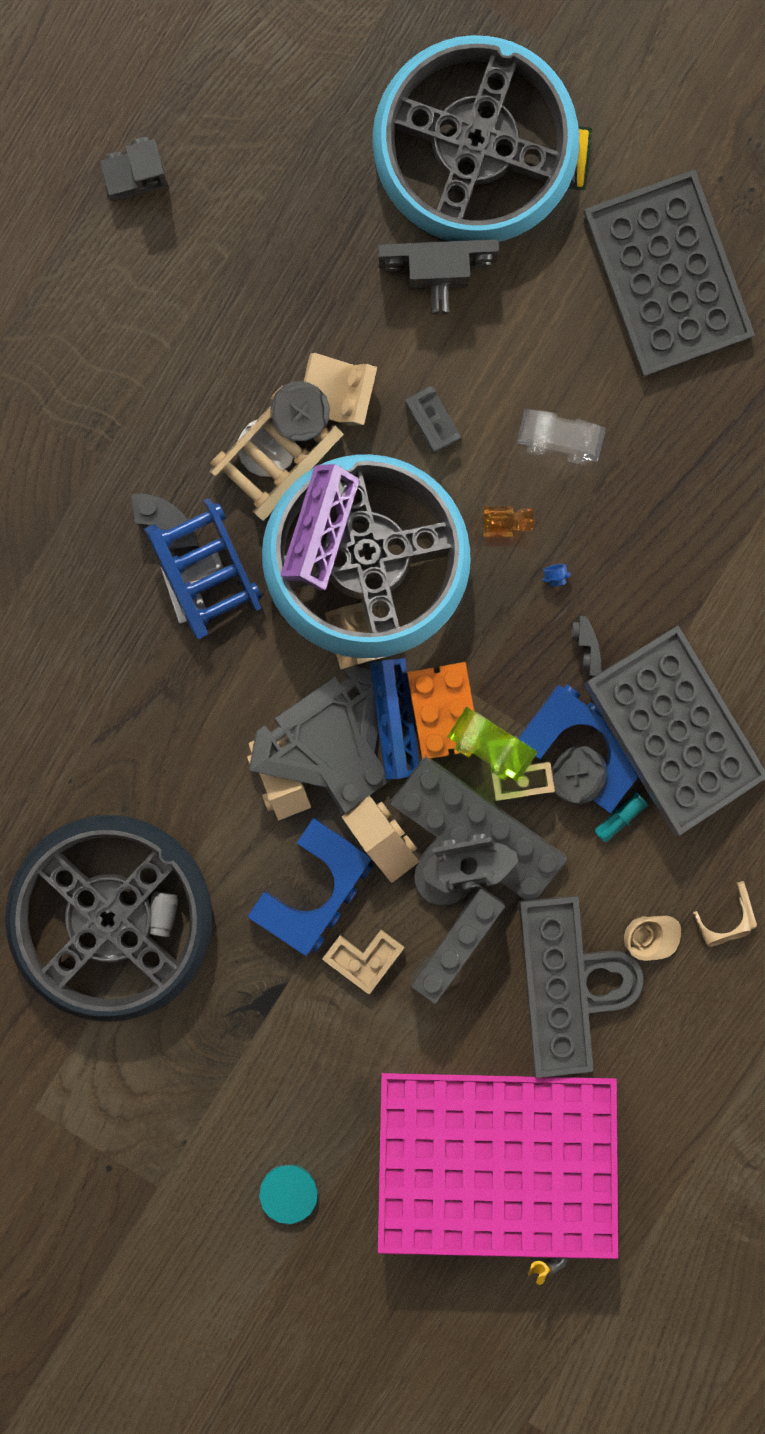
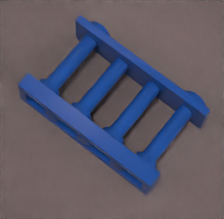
(186, 592)

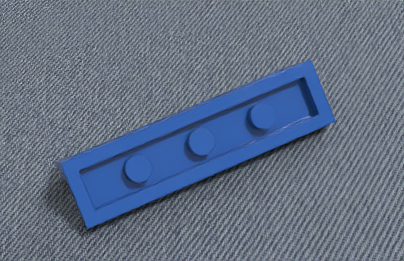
(391, 720)

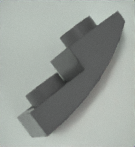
(585, 636)

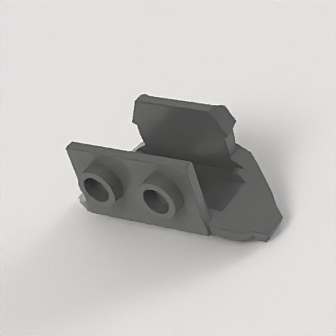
(445, 870)

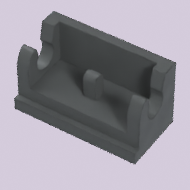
(432, 419)

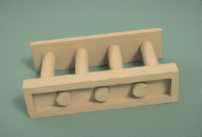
(304, 460)

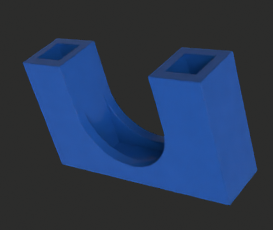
(565, 710)
(304, 928)

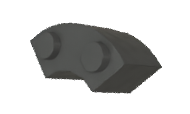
(155, 510)

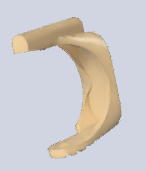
(745, 927)

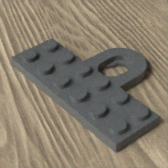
(456, 812)
(558, 989)

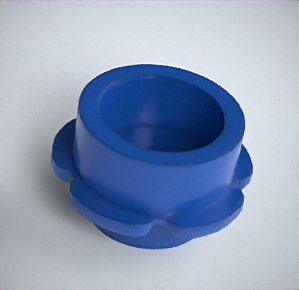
(556, 575)

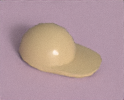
(652, 937)

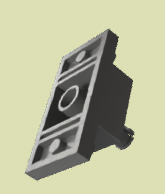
(438, 265)

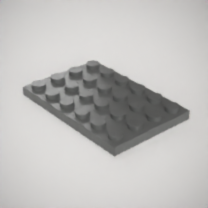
(668, 273)
(676, 730)

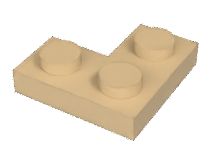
(364, 967)

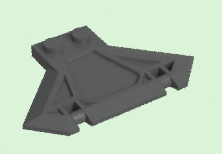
(327, 741)

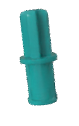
(621, 817)

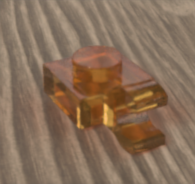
(501, 521)

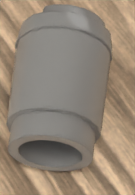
(163, 912)

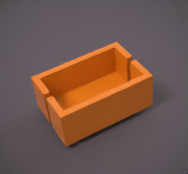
(437, 705)

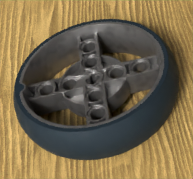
(48, 861)

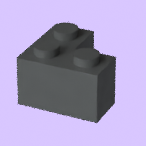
(136, 171)

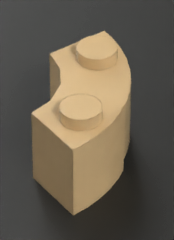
(283, 795)

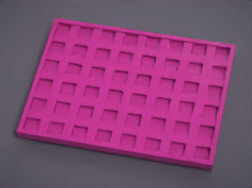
(498, 1166)

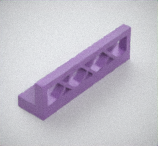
(315, 521)

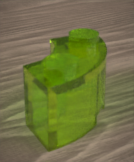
(491, 744)

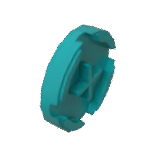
(288, 1193)

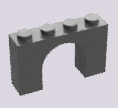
(442, 966)

